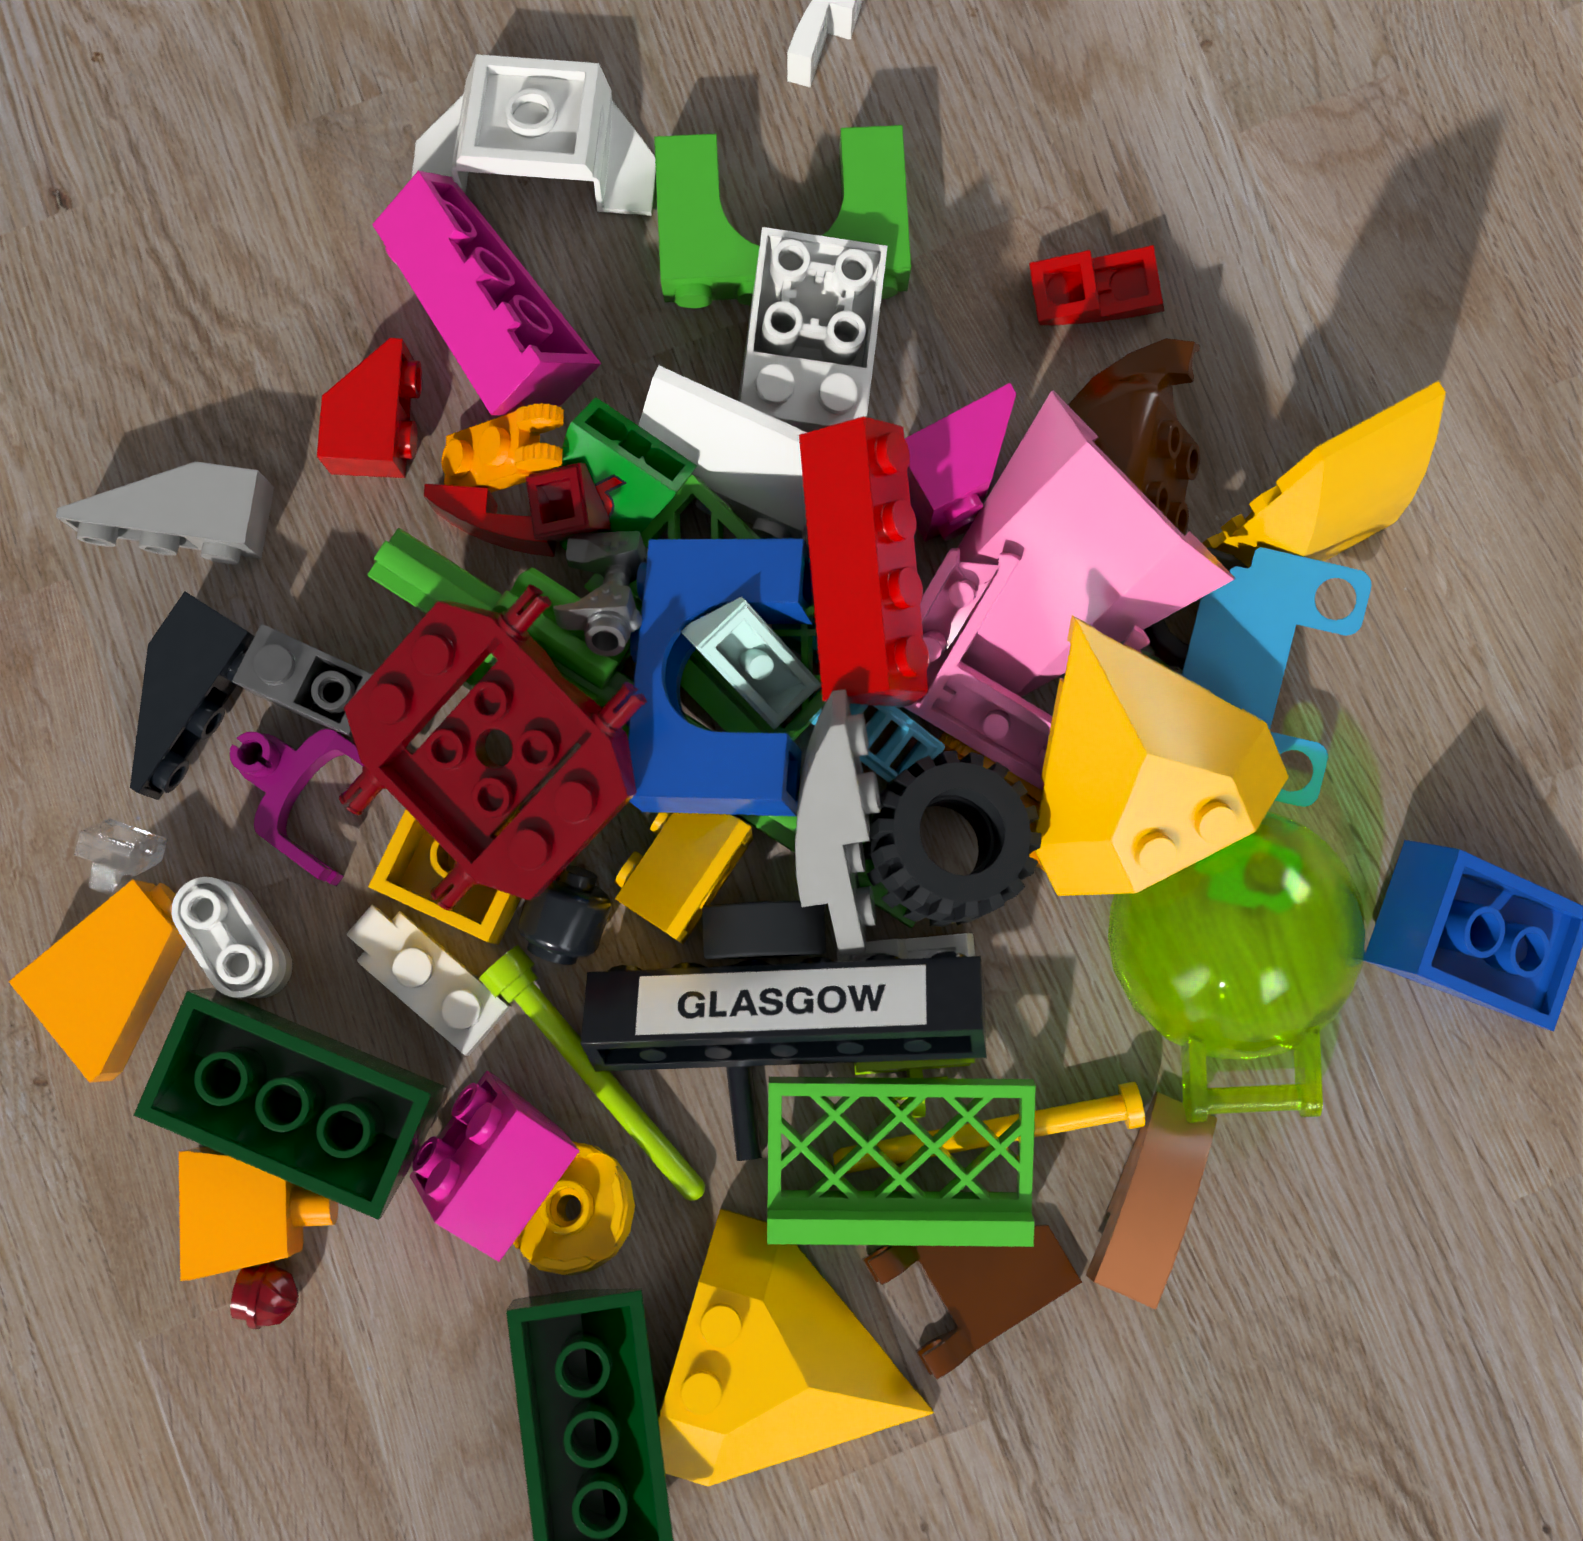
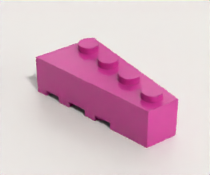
(482, 298)

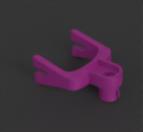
(282, 781)

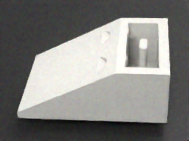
(812, 328)

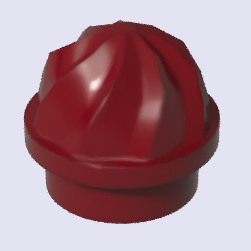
(263, 1295)

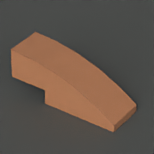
(1152, 1203)

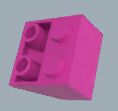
(490, 1166)

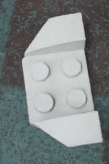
(545, 124)

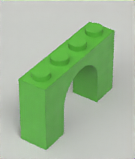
(711, 261)

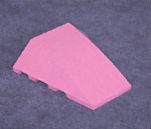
(1085, 549)

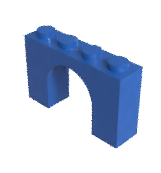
(672, 760)

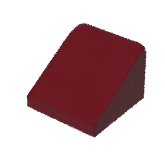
(565, 503)

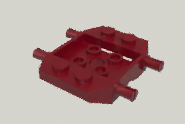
(450, 777)

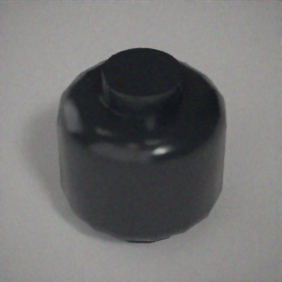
(566, 917)

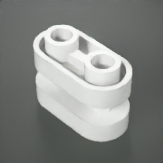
(231, 938)

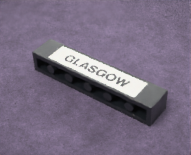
(785, 1013)

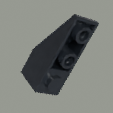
(184, 691)

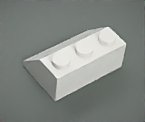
(737, 452)

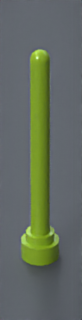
(516, 981)

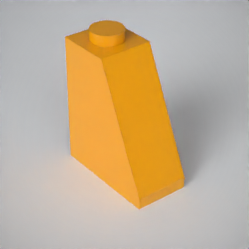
(105, 978)

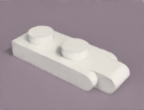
(427, 978)

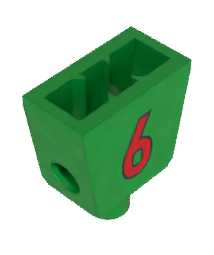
(627, 464)

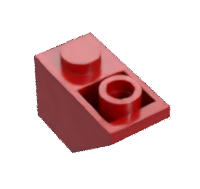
(367, 415)

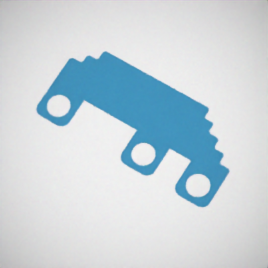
(1247, 635)

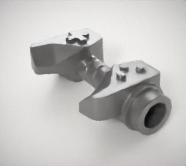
(609, 611)

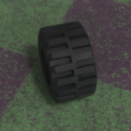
(996, 818)

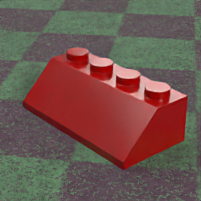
(864, 562)

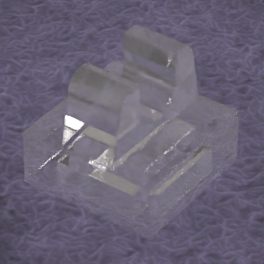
(118, 853)

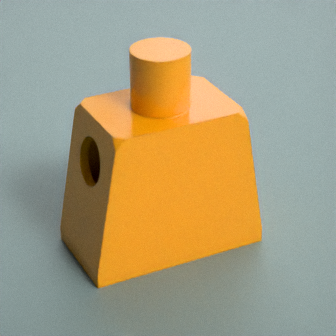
(240, 1214)

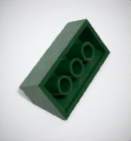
(289, 1101)
(589, 1417)

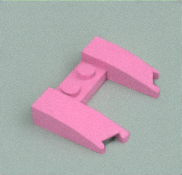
(964, 699)

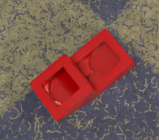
(1098, 288)
(476, 514)

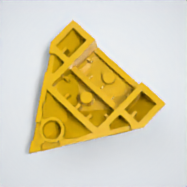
(1144, 771)
(772, 1364)

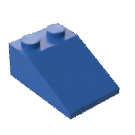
(1478, 933)

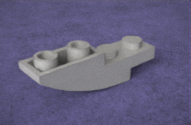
(835, 821)

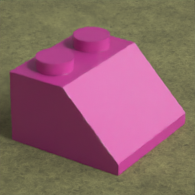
(956, 463)

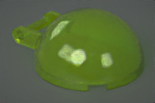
(1245, 961)

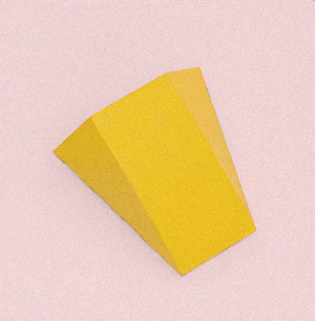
(1342, 486)

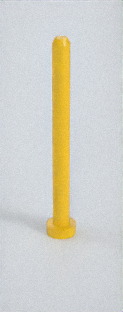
(1048, 1121)

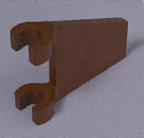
(980, 1288)

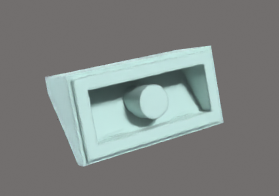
(753, 660)

